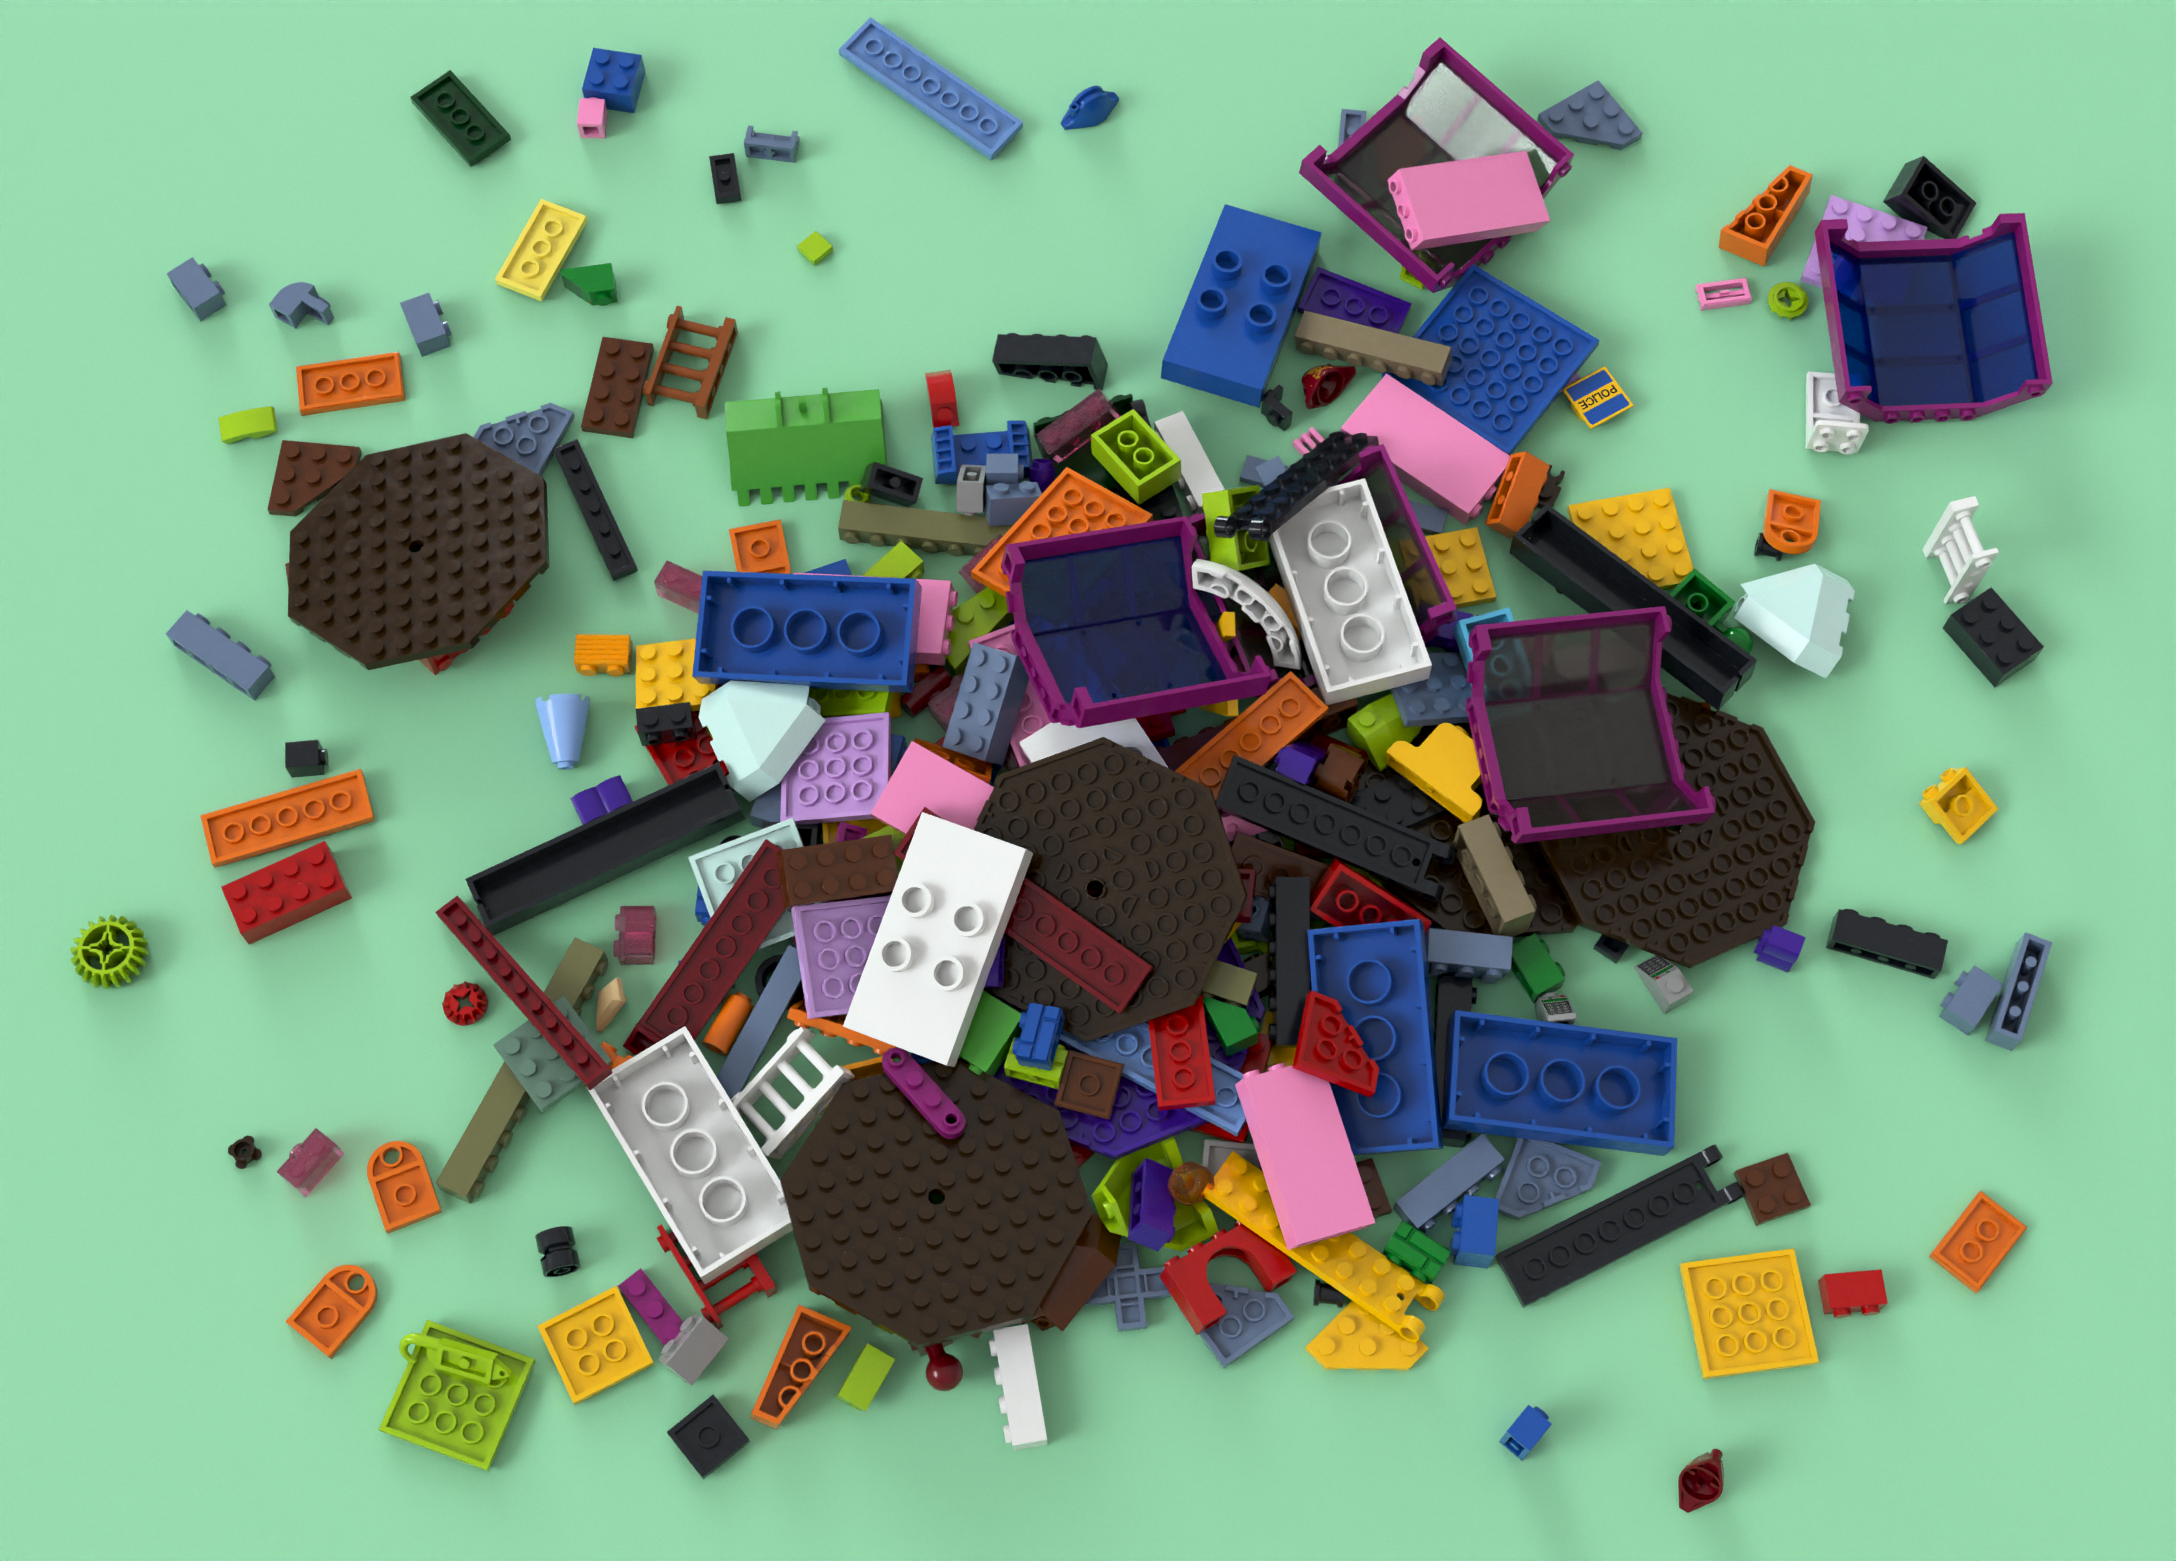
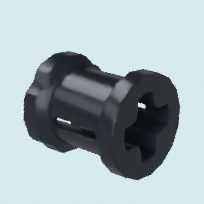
(1763, 548)
(1327, 1294)

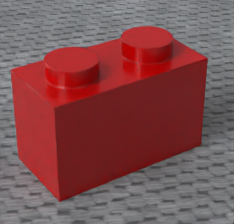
(1853, 1293)

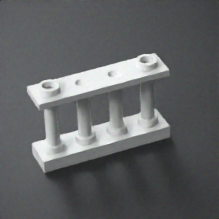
(1961, 563)
(814, 1102)

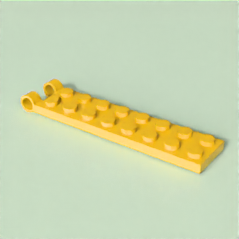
(1340, 1261)

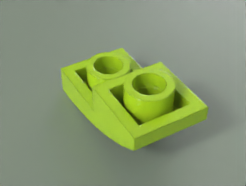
(246, 423)

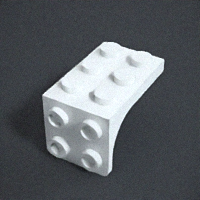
(1828, 422)

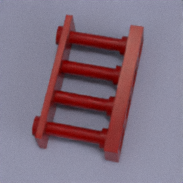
(759, 1282)

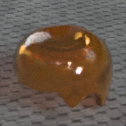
(1189, 1182)

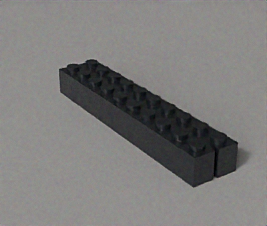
(1605, 583)
(604, 849)

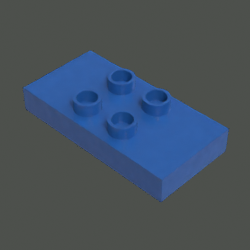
(1241, 306)
(808, 630)
(1385, 994)
(1560, 1083)

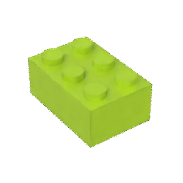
(1136, 456)
(1241, 550)

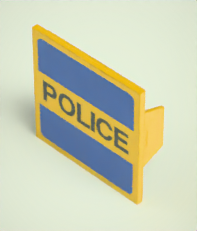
(1597, 398)

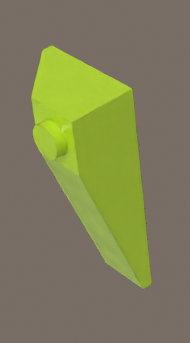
(1379, 727)

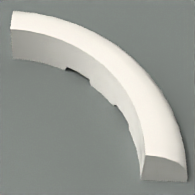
(1256, 604)

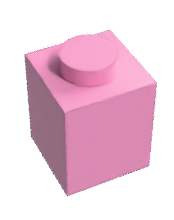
(592, 118)

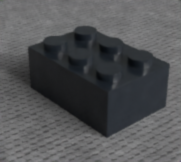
(1993, 637)

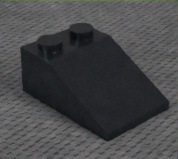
(1929, 199)

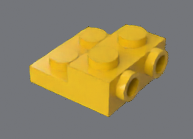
(1958, 804)

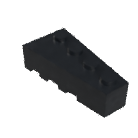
(1051, 358)

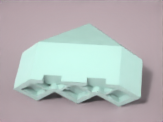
(1799, 615)
(759, 731)

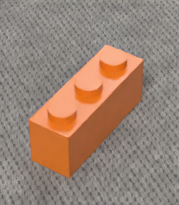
(1517, 493)

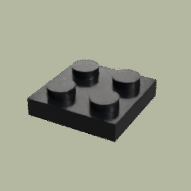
(708, 1436)

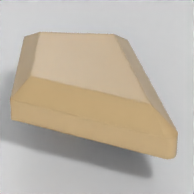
(609, 1002)

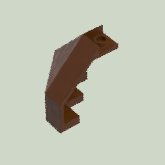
(1080, 1276)

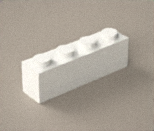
(1196, 470)
(1019, 1386)

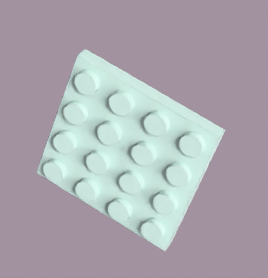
(722, 866)

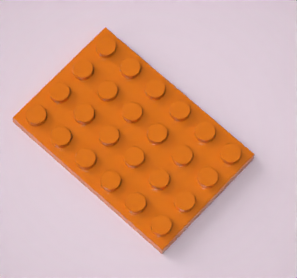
(1065, 508)

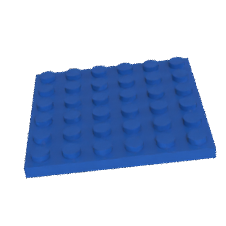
(1505, 358)

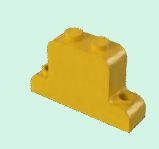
(1443, 769)

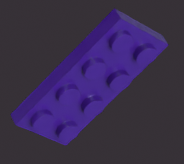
(1353, 302)

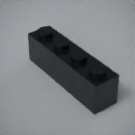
(1887, 943)

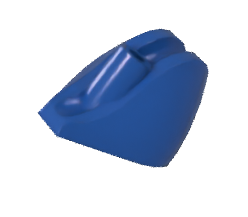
(1089, 108)

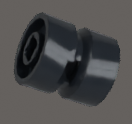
(558, 1253)

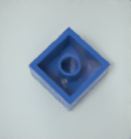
(615, 78)
(1475, 1231)

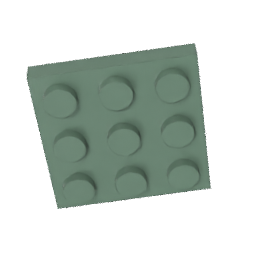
(537, 1063)

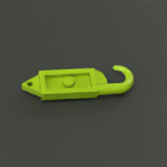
(457, 1357)

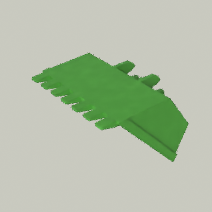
(803, 442)

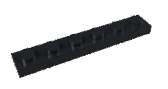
(595, 510)

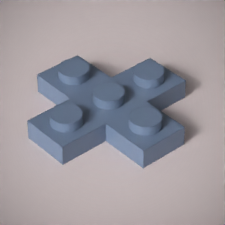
(1128, 1288)

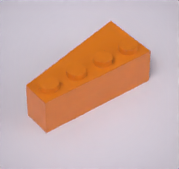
(1763, 223)
(800, 1359)

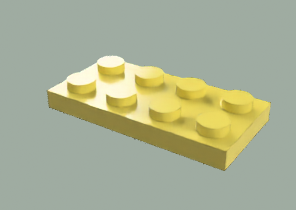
(541, 250)

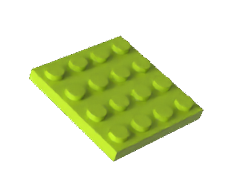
(452, 1411)

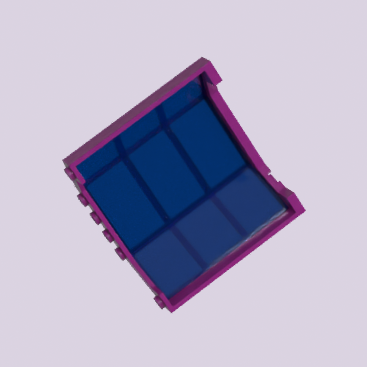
(1933, 322)
(1117, 626)

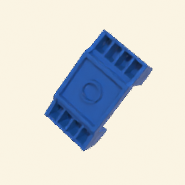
(972, 449)

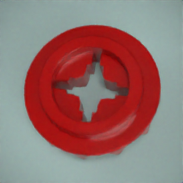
(466, 1015)

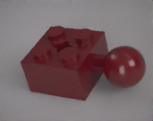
(943, 1370)

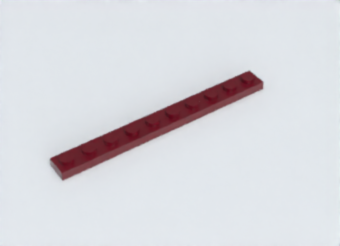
(524, 993)

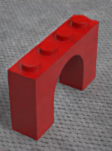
(1188, 1278)

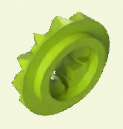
(1793, 293)

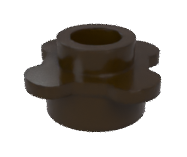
(239, 1146)

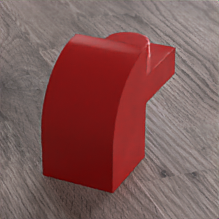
(942, 398)

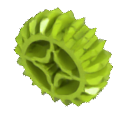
(111, 972)

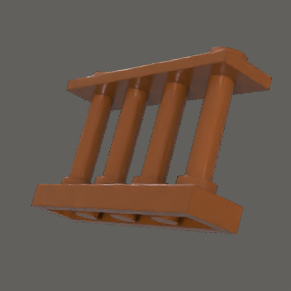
(709, 378)

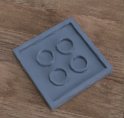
(1438, 698)

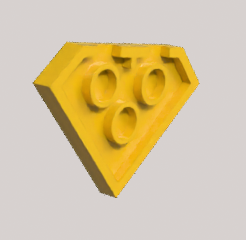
(1363, 1342)

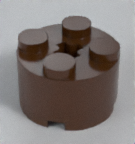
(1340, 772)

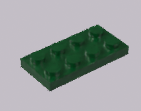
(460, 118)

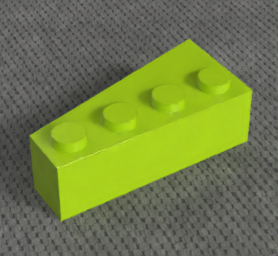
(973, 619)

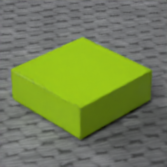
(815, 248)

